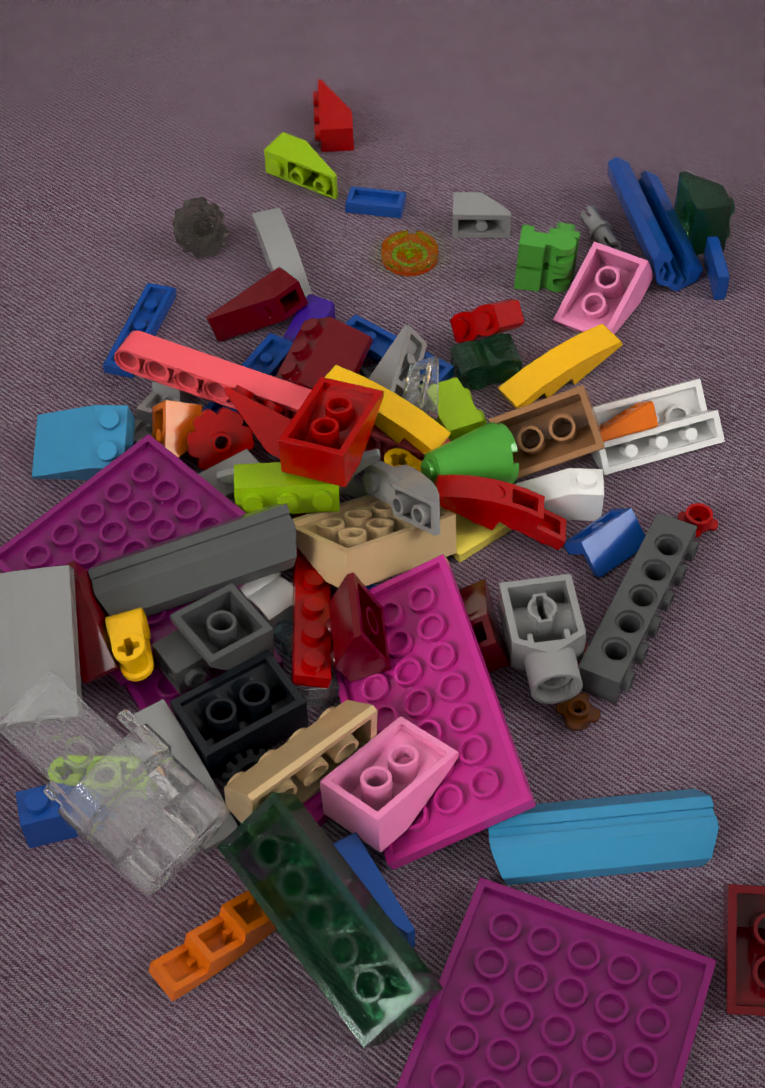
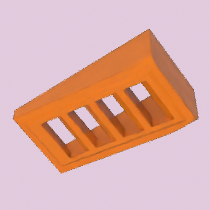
(630, 421)

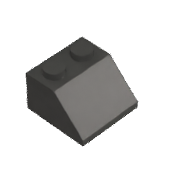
(225, 628)

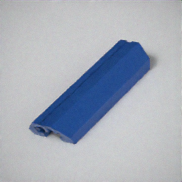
(655, 226)

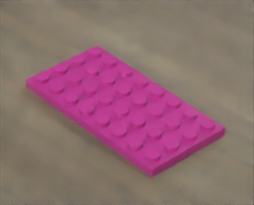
(447, 691)

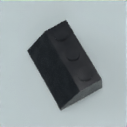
(240, 711)

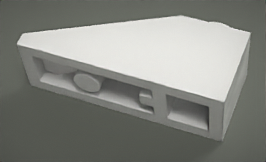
(571, 492)

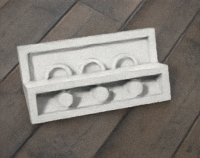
(681, 427)

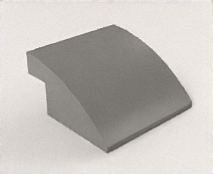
(37, 631)

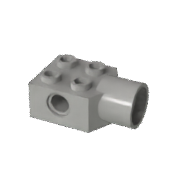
(544, 634)

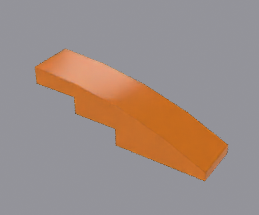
(212, 946)

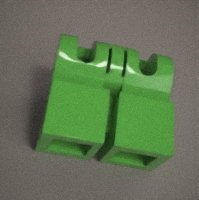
(546, 258)

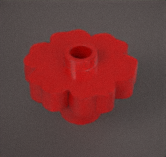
(213, 425)

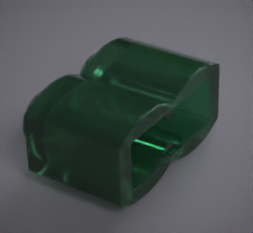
(485, 361)

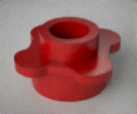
(700, 516)

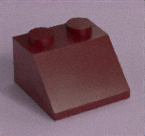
(357, 631)

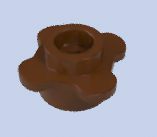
(574, 720)

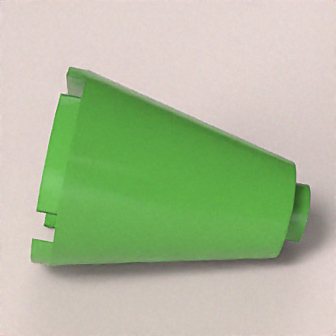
(477, 453)

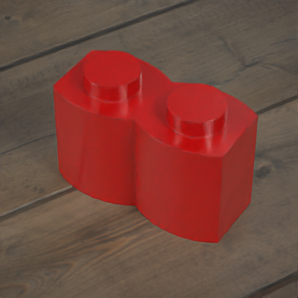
(487, 320)

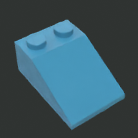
(81, 441)

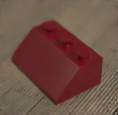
(320, 347)

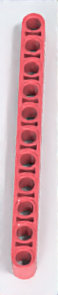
(209, 375)

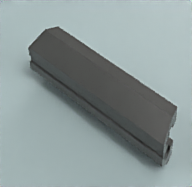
(197, 563)

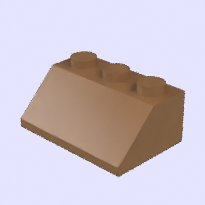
(553, 431)

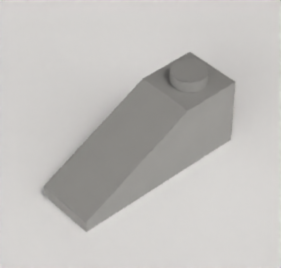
(394, 365)

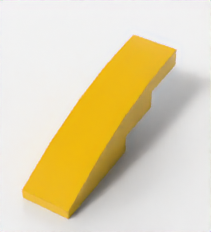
(560, 365)
(398, 416)

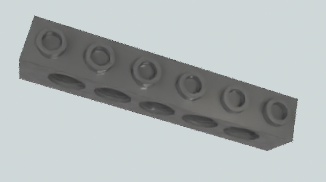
(637, 608)

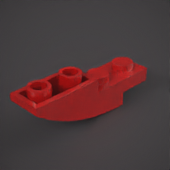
(495, 501)

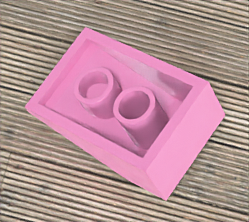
(604, 290)
(386, 782)

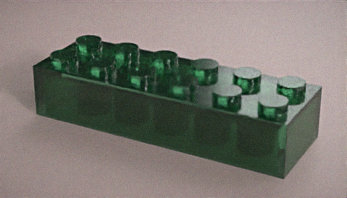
(329, 919)

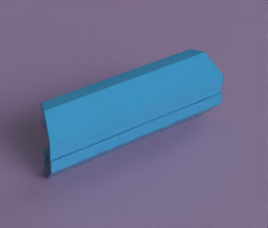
(605, 837)

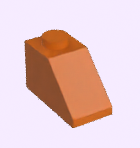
(172, 422)

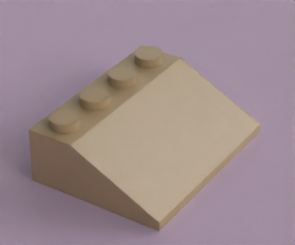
(369, 541)

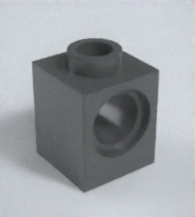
(180, 662)

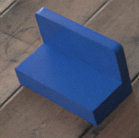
(607, 540)

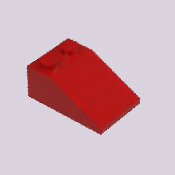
(330, 431)

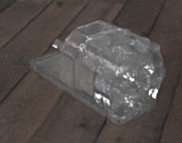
(115, 791)

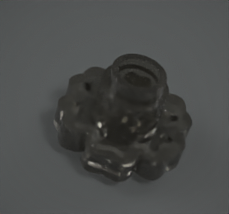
(200, 227)

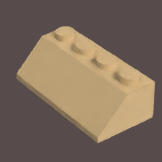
(304, 759)

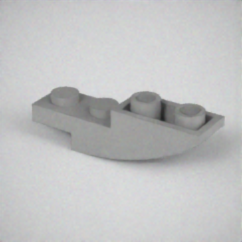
(407, 491)

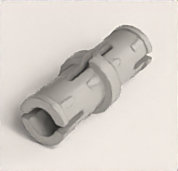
(599, 229)

